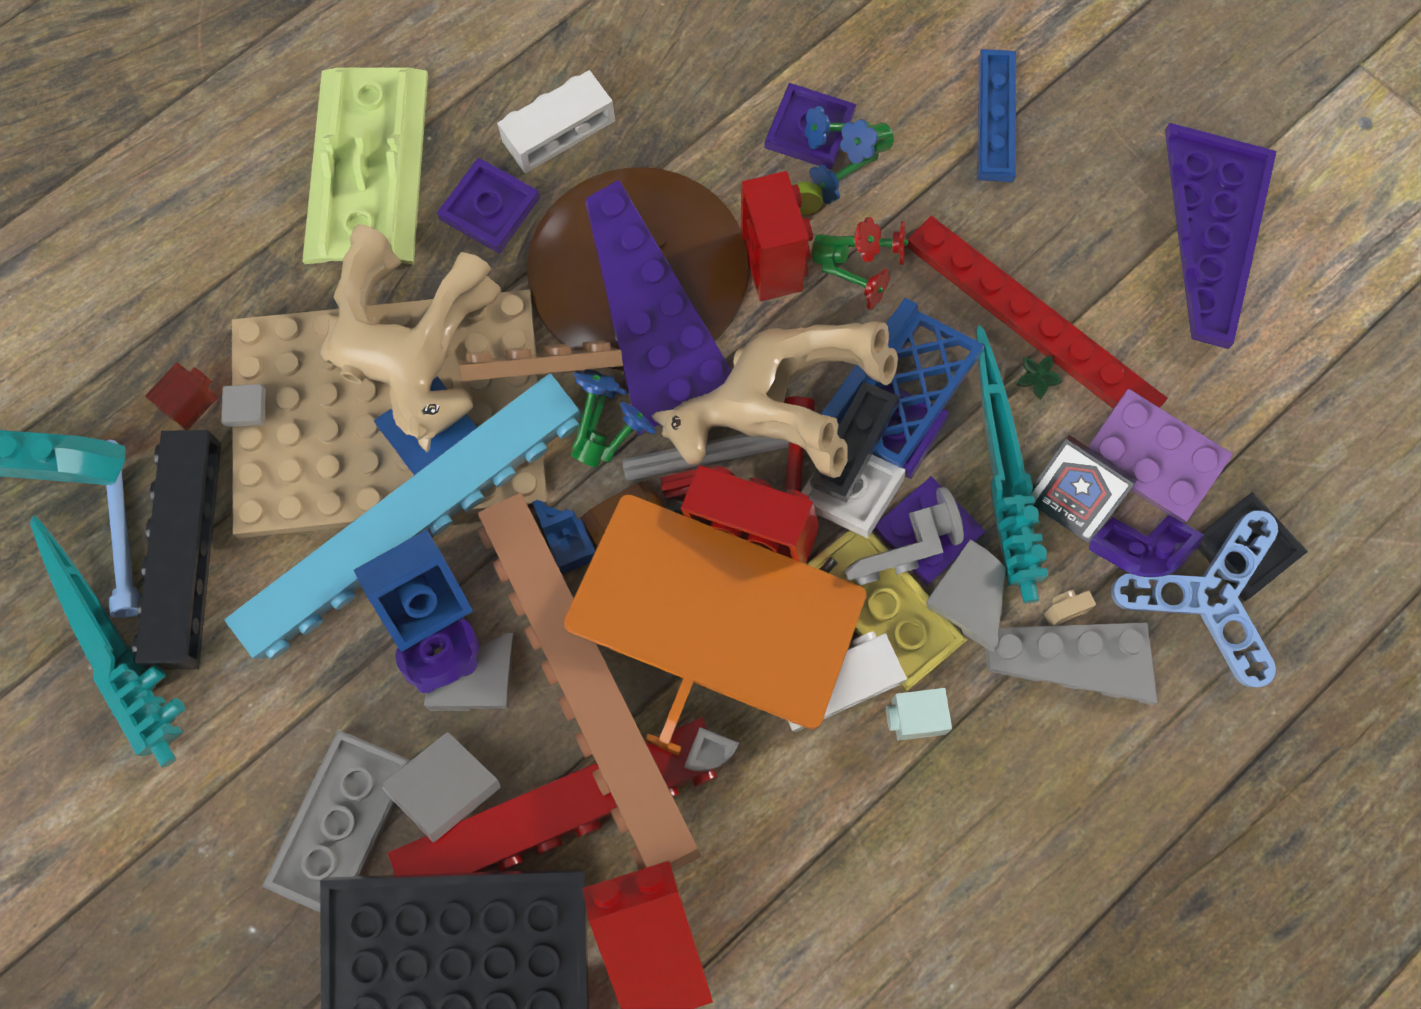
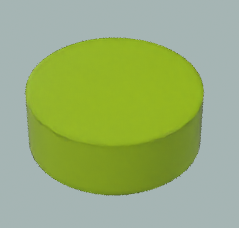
(811, 197)

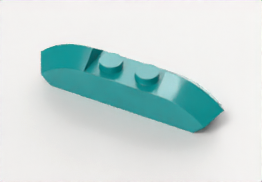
(60, 458)

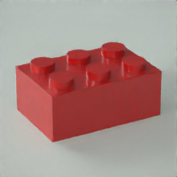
(775, 235)
(753, 511)

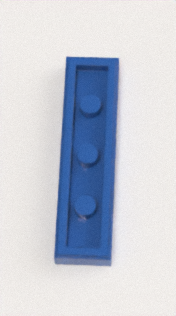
(996, 116)

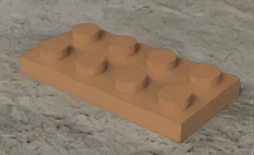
(554, 359)

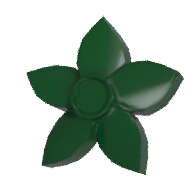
(1039, 376)

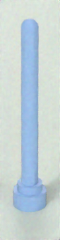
(125, 596)

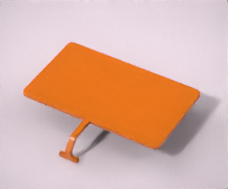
(716, 613)

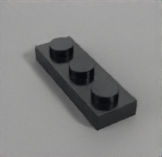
(862, 431)

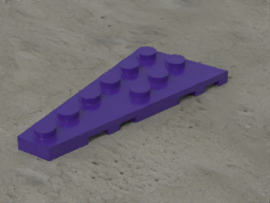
(1218, 213)
(655, 325)

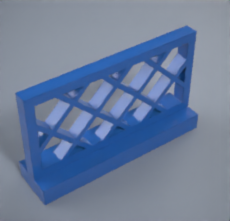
(901, 329)

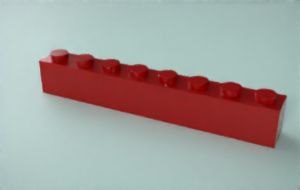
(538, 818)

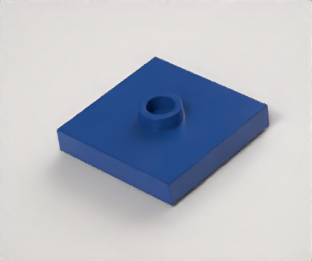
(408, 446)

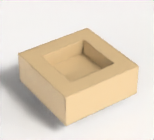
(1068, 607)

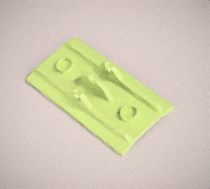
(366, 160)

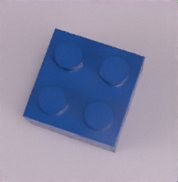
(413, 590)

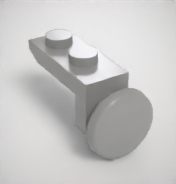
(927, 526)

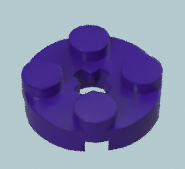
(432, 671)

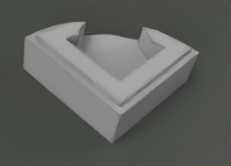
(709, 751)

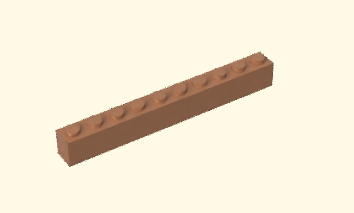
(588, 689)

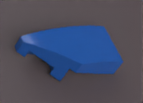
(565, 536)

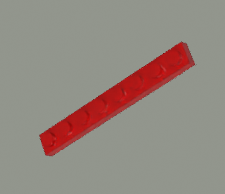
(1028, 315)

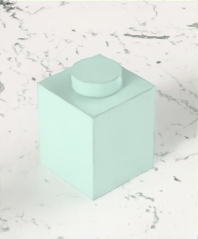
(919, 714)

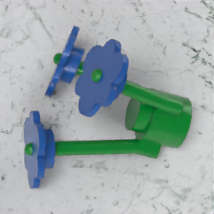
(860, 141)
(589, 443)

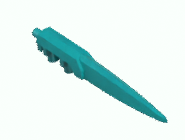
(1010, 484)
(121, 681)

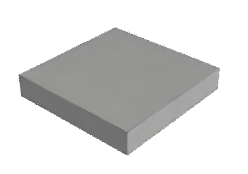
(440, 786)

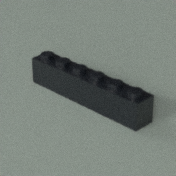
(178, 550)

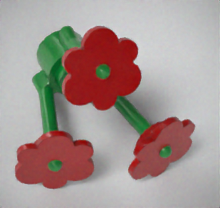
(833, 250)

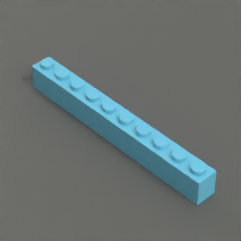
(420, 504)

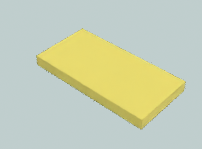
(896, 608)

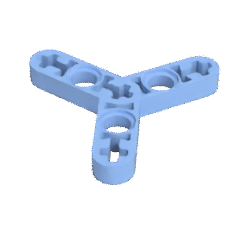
(1218, 614)

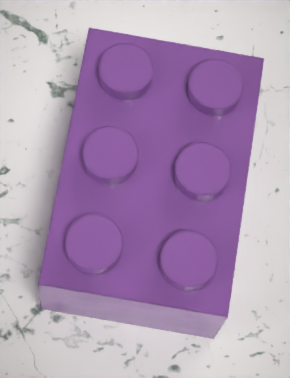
(1164, 455)

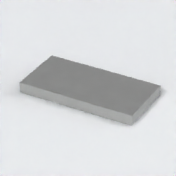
(336, 820)

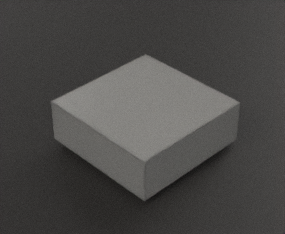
(243, 405)

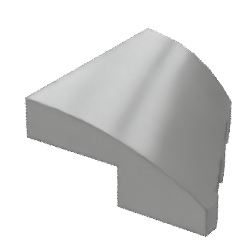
(972, 595)
(484, 688)

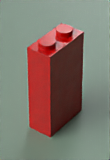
(647, 940)

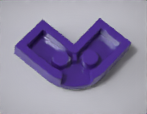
(1146, 556)

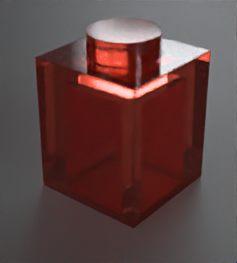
(182, 395)

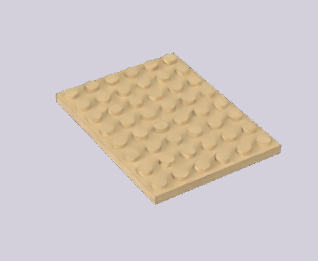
(320, 451)

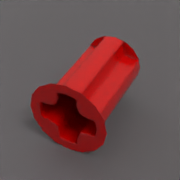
(677, 484)

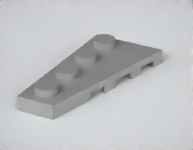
(1087, 657)

